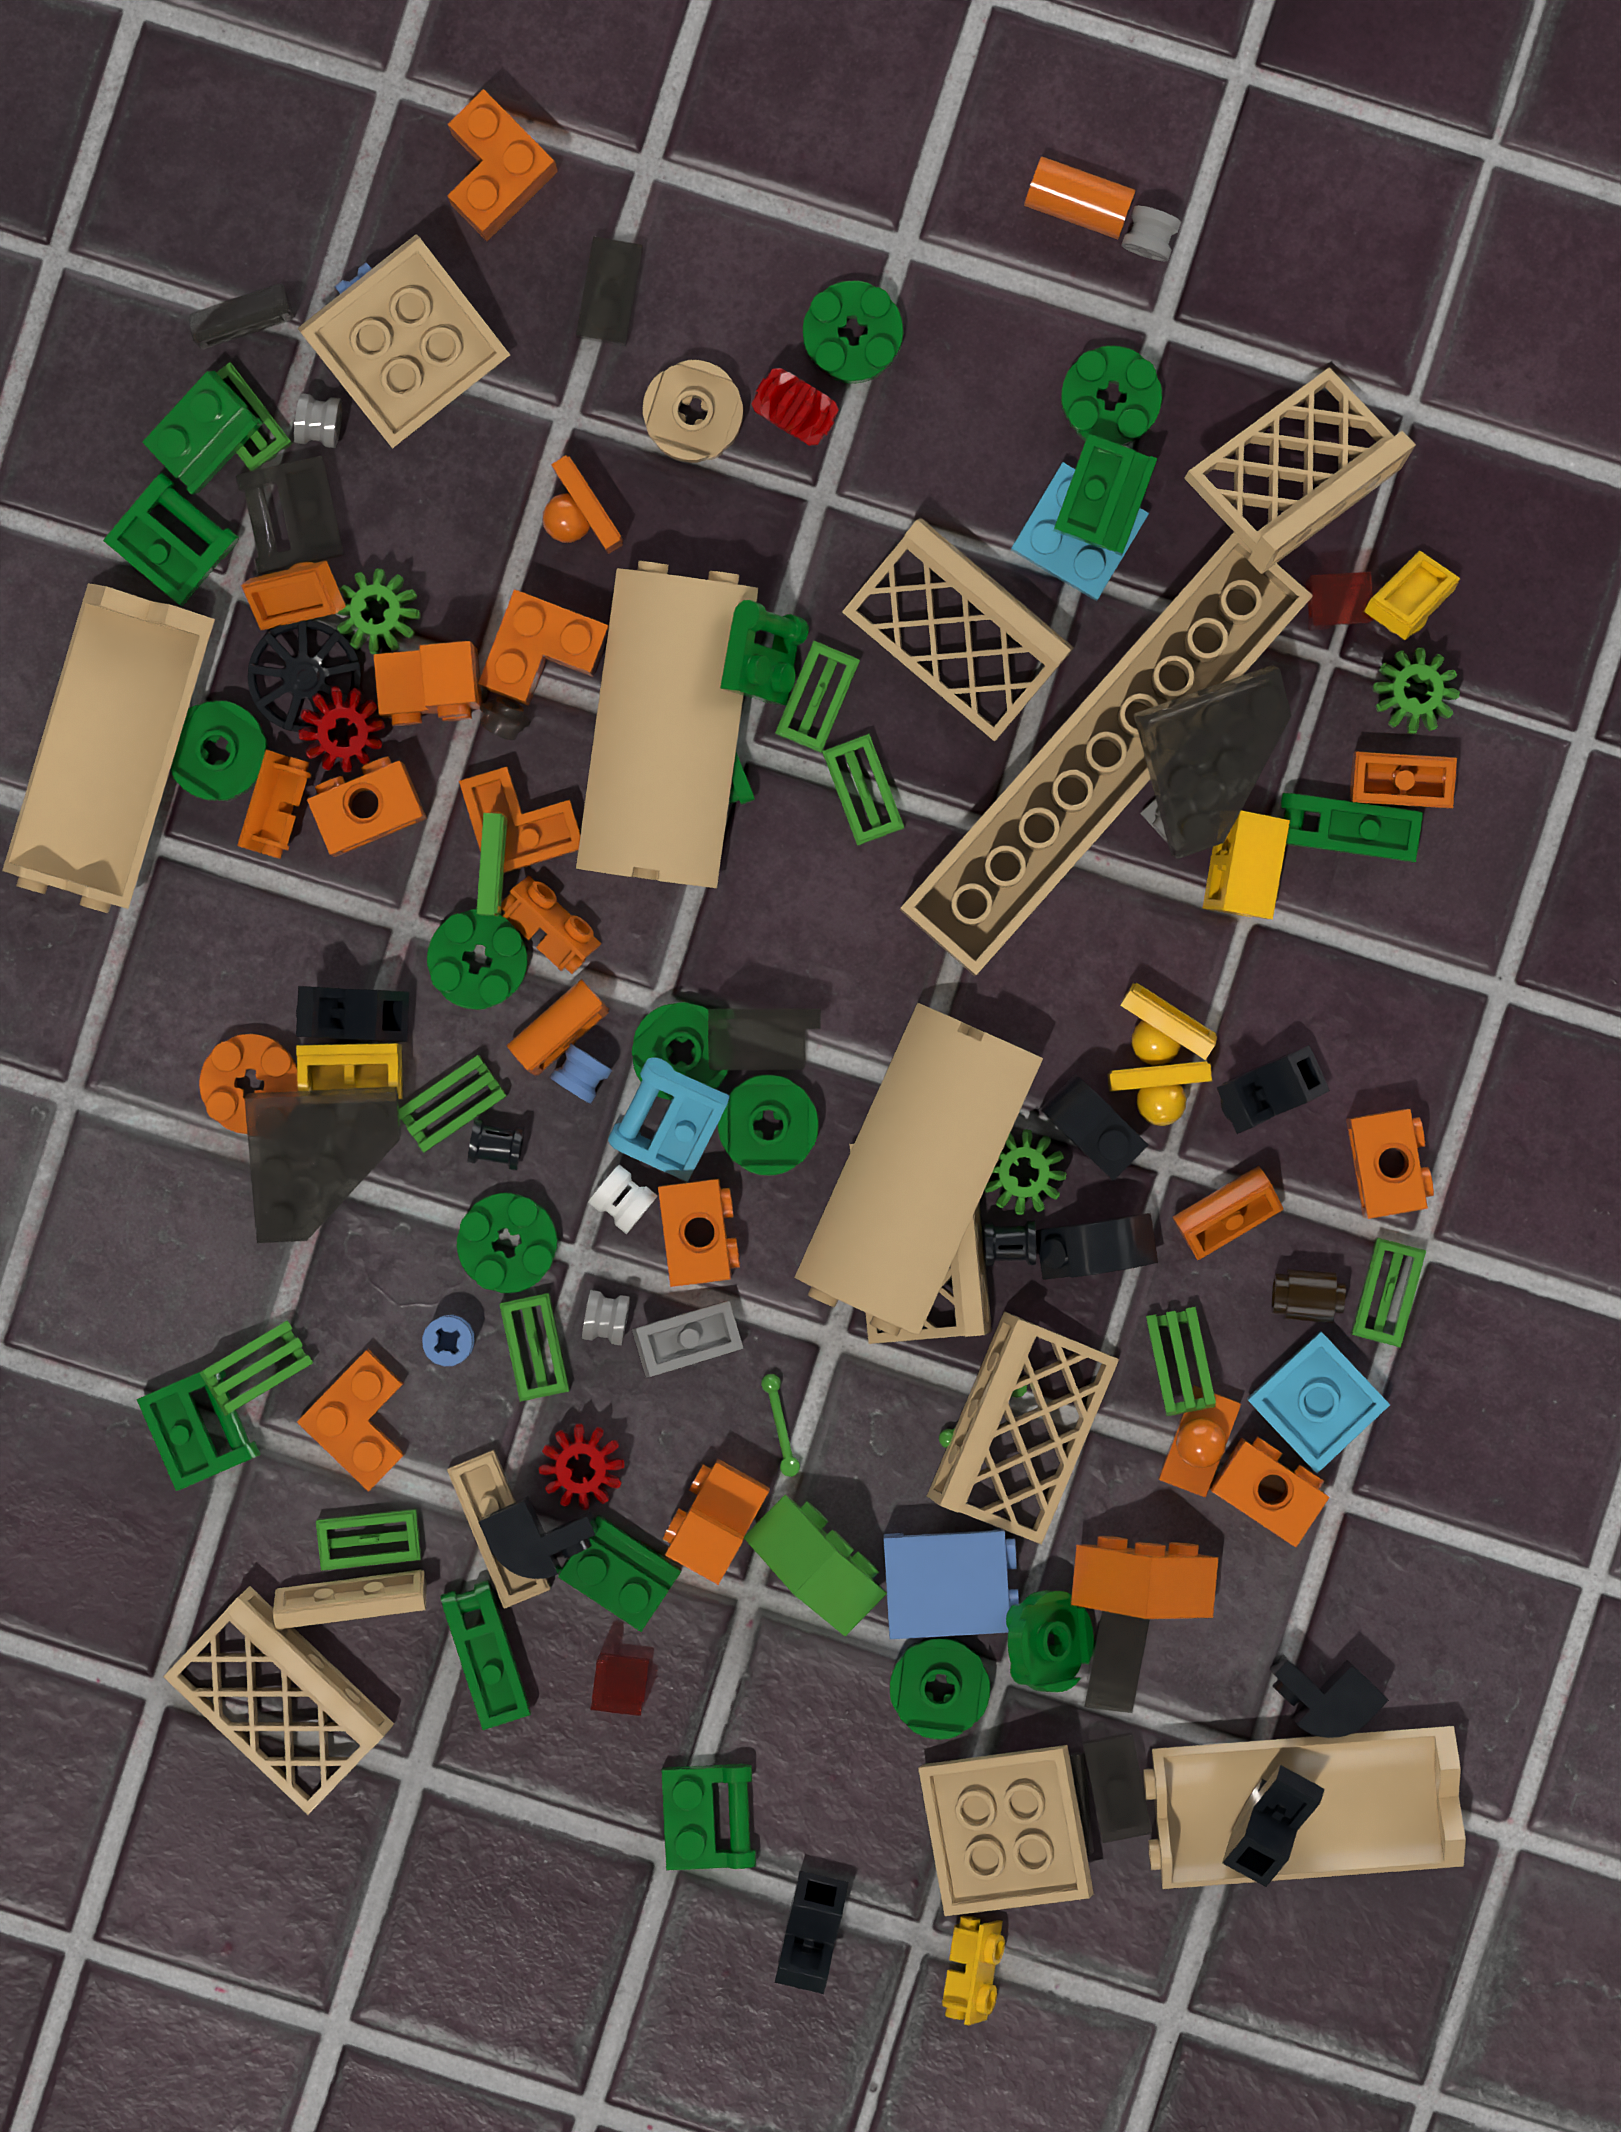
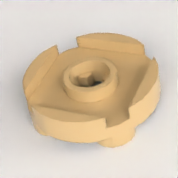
(679, 386)

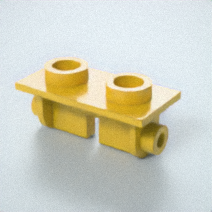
(972, 1993)

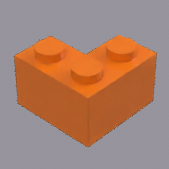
(509, 168)
(537, 633)
(429, 681)
(717, 1520)
(1145, 1579)

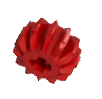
(795, 406)
(326, 720)
(565, 1470)

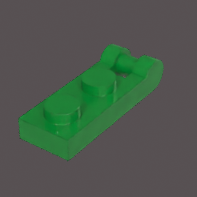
(1353, 827)
(486, 1657)

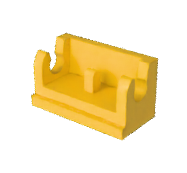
(1247, 867)
(349, 1066)

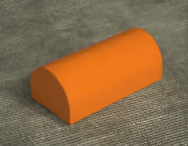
(1079, 197)
(1403, 779)
(558, 1028)
(1228, 1212)

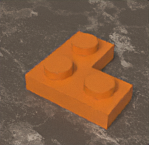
(530, 835)
(343, 1425)

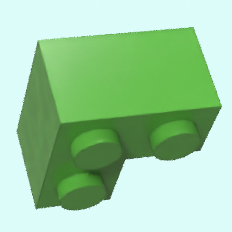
(816, 1564)

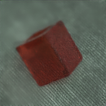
(1338, 599)
(620, 1684)

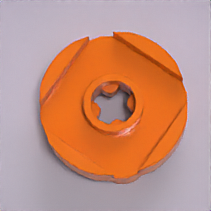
(231, 1061)

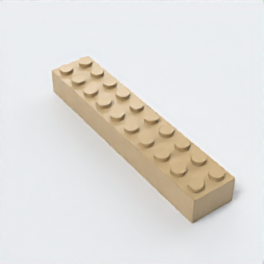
(1098, 758)

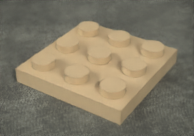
(404, 341)
(1006, 1830)

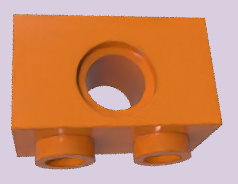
(396, 808)
(1368, 1140)
(686, 1261)
(1286, 1516)

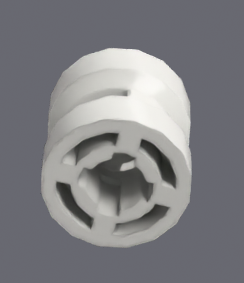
(630, 1207)

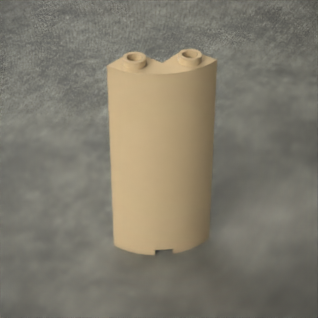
(663, 729)
(107, 747)
(917, 1170)
(1382, 1809)

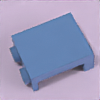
(948, 1583)

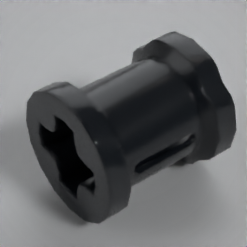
(495, 1144)
(1010, 1243)

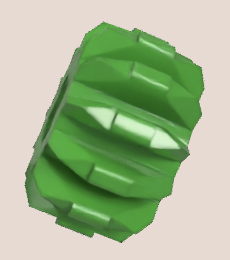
(393, 616)
(1420, 674)
(1036, 1160)

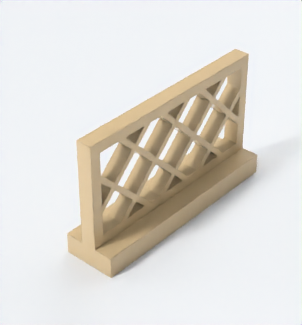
(1319, 505)
(986, 596)
(968, 1296)
(983, 1414)
(312, 1675)

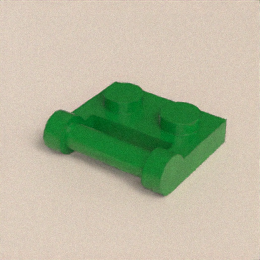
(159, 552)
(756, 669)
(184, 1436)
(691, 1817)

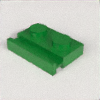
(202, 432)
(1105, 494)
(621, 1574)

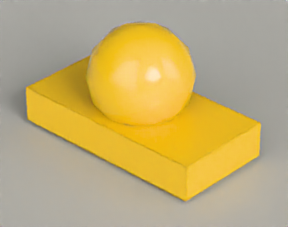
(1412, 595)
(1164, 1028)
(1161, 1095)

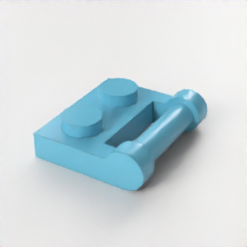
(683, 1128)

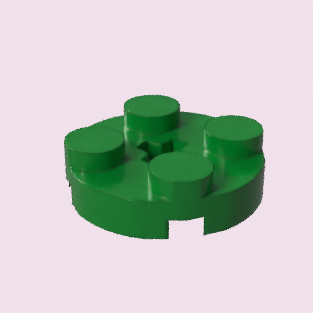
(871, 309)
(1134, 378)
(245, 744)
(492, 984)
(678, 1022)
(788, 1145)
(491, 1267)
(1029, 1627)
(958, 1709)

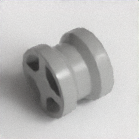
(1151, 233)
(318, 420)
(606, 1317)

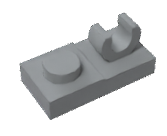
(687, 1338)

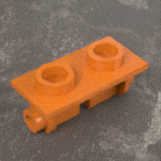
(272, 802)
(568, 937)

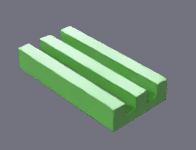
(267, 452)
(800, 736)
(878, 830)
(491, 864)
(416, 1127)
(1368, 1289)
(1172, 1321)
(553, 1340)
(292, 1346)
(411, 1535)

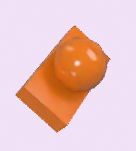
(573, 513)
(293, 595)
(1199, 1445)

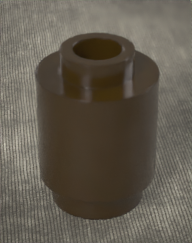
(1308, 1295)

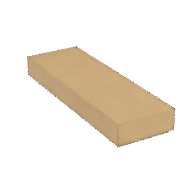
(481, 1491)
(350, 1599)

